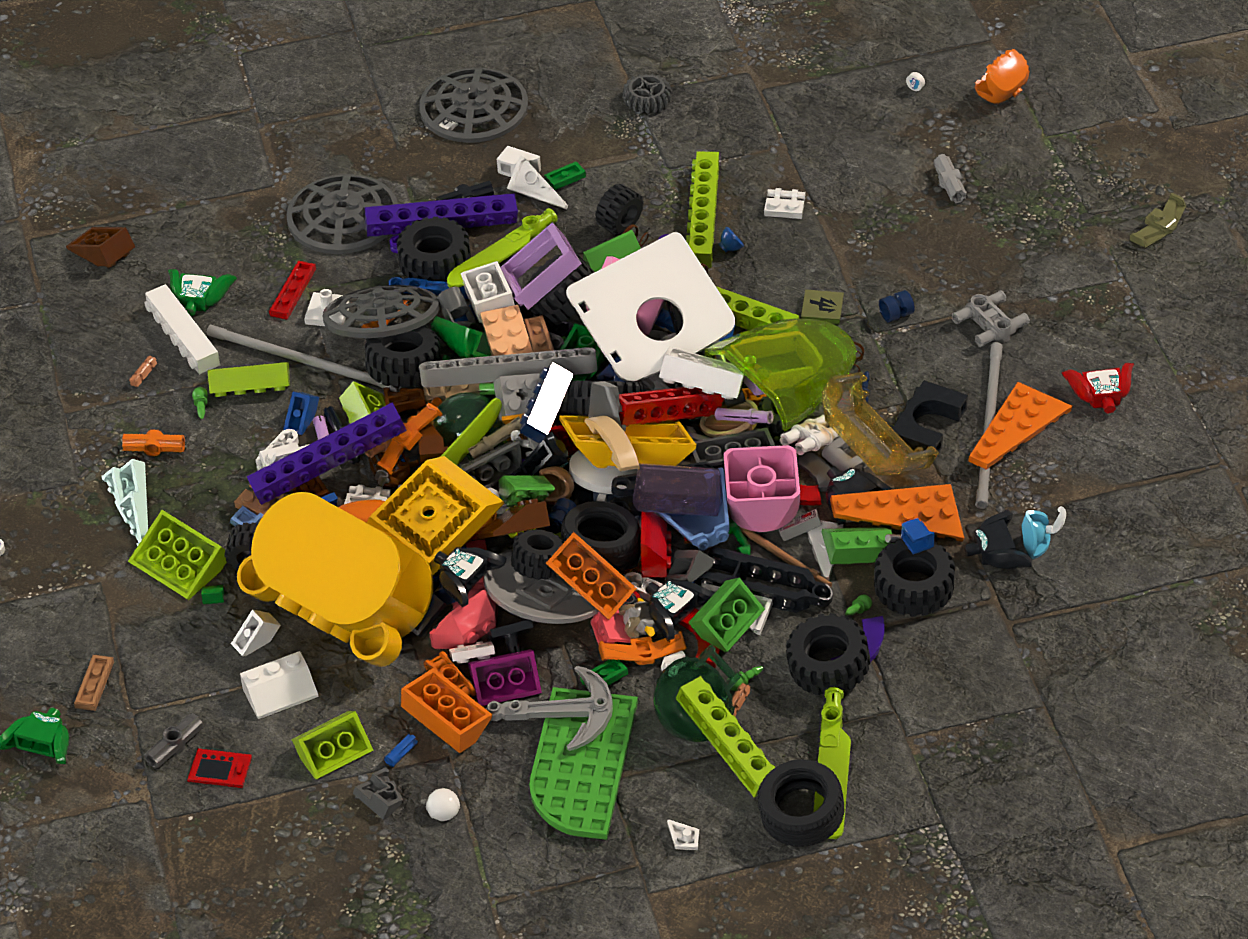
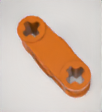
(451, 672)

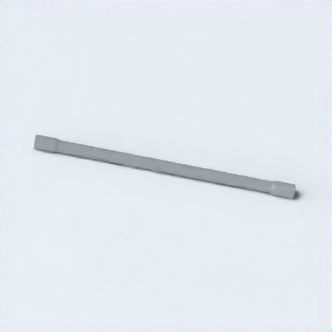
(224, 334)
(995, 357)

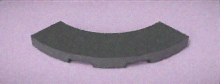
(816, 468)

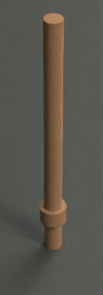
(782, 555)

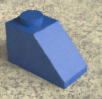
(301, 411)

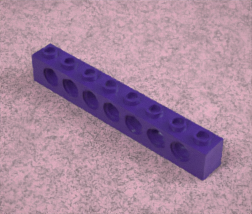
(465, 211)
(326, 453)

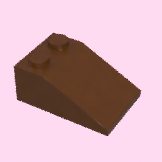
(102, 245)
(431, 443)
(525, 516)

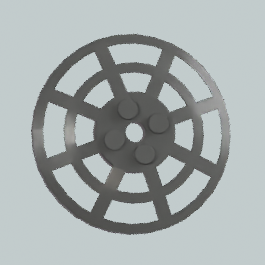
(483, 103)
(333, 212)
(379, 305)

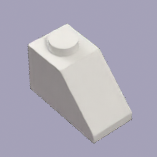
(255, 632)

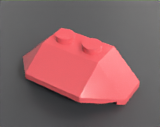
(466, 623)

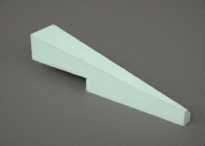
(129, 490)

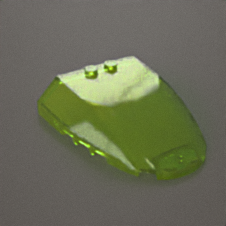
(790, 362)

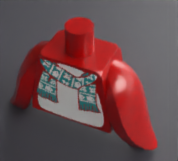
(1101, 387)

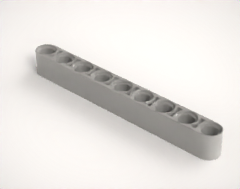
(492, 367)

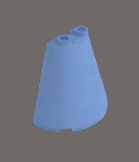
(700, 529)

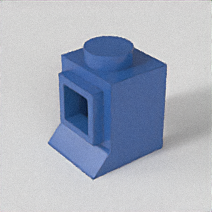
(917, 536)

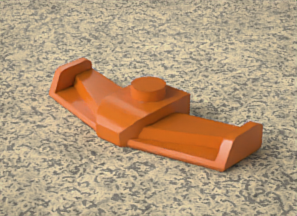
(408, 438)
(642, 649)

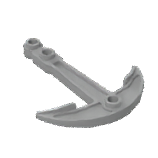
(597, 708)

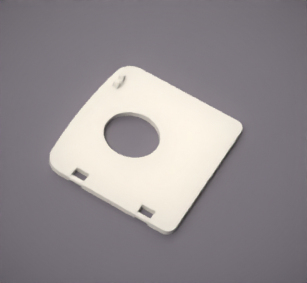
(658, 271)

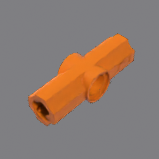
(153, 442)

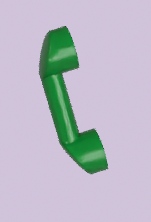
(745, 546)

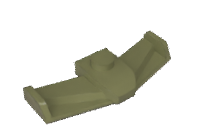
(1160, 222)

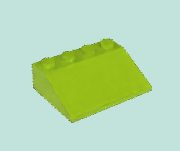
(178, 556)

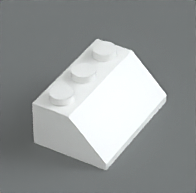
(278, 685)

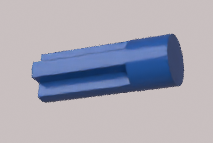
(400, 750)

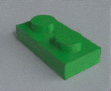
(565, 175)
(610, 671)

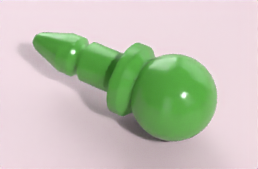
(200, 400)
(859, 605)
(747, 676)

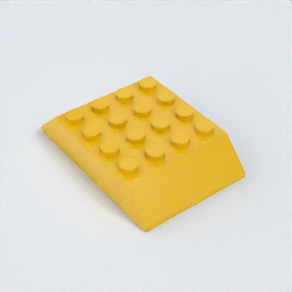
(653, 442)

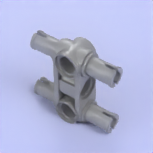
(990, 318)

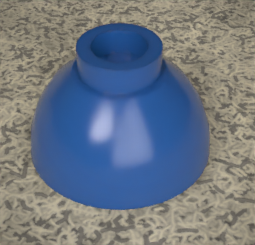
(730, 241)

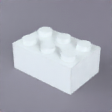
(487, 288)

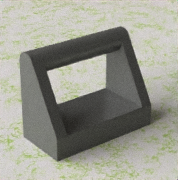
(692, 560)

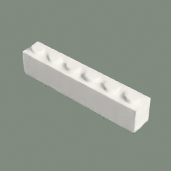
(182, 329)

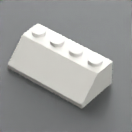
(701, 372)

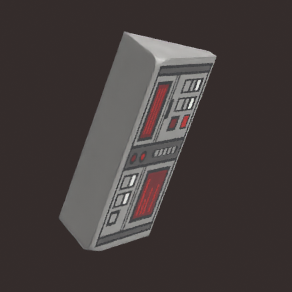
(800, 525)

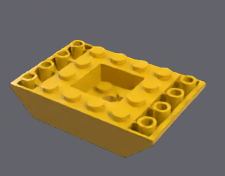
(458, 505)

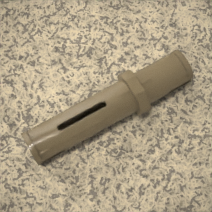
(495, 438)

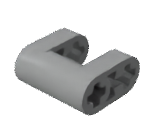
(838, 456)

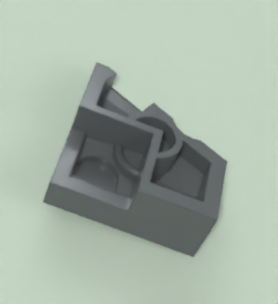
(605, 402)
(379, 794)

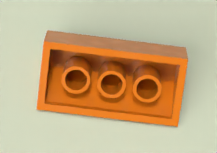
(591, 575)
(445, 710)

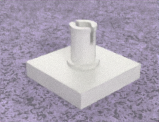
(318, 304)

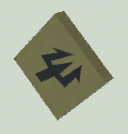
(822, 306)

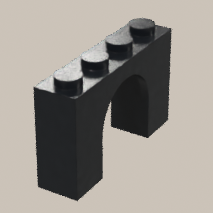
(926, 400)

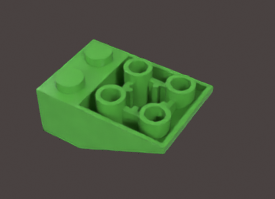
(522, 488)

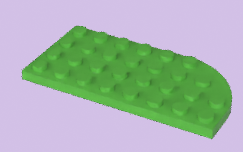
(580, 786)

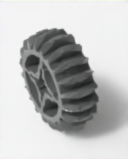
(647, 93)

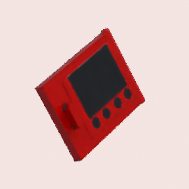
(219, 768)

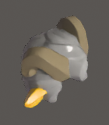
(637, 619)

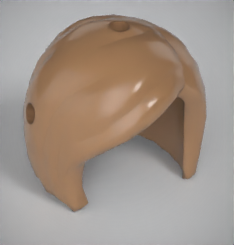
(561, 480)

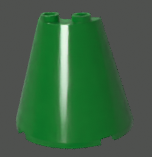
(462, 340)

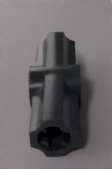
(465, 191)

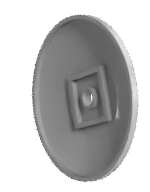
(534, 599)

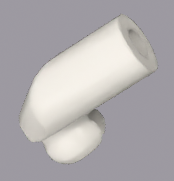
(670, 658)

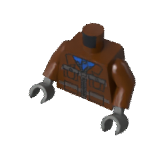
(400, 473)

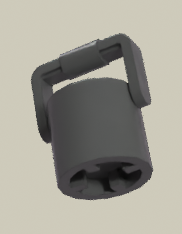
(455, 306)

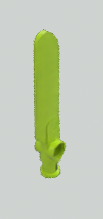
(505, 247)
(474, 432)
(834, 747)

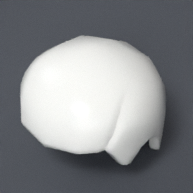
(442, 804)

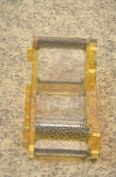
(866, 431)

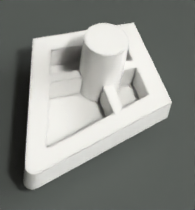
(683, 836)

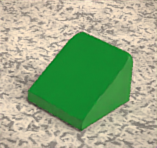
(212, 594)

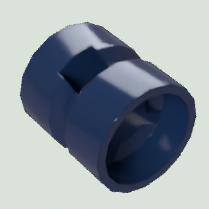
(897, 305)
(557, 514)

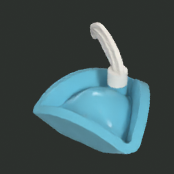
(1037, 531)

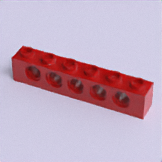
(667, 405)

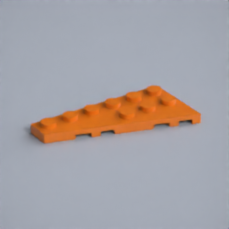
(1017, 421)
(929, 504)

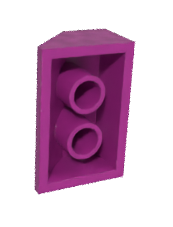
(505, 677)

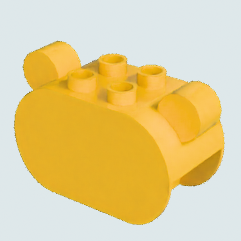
(338, 575)

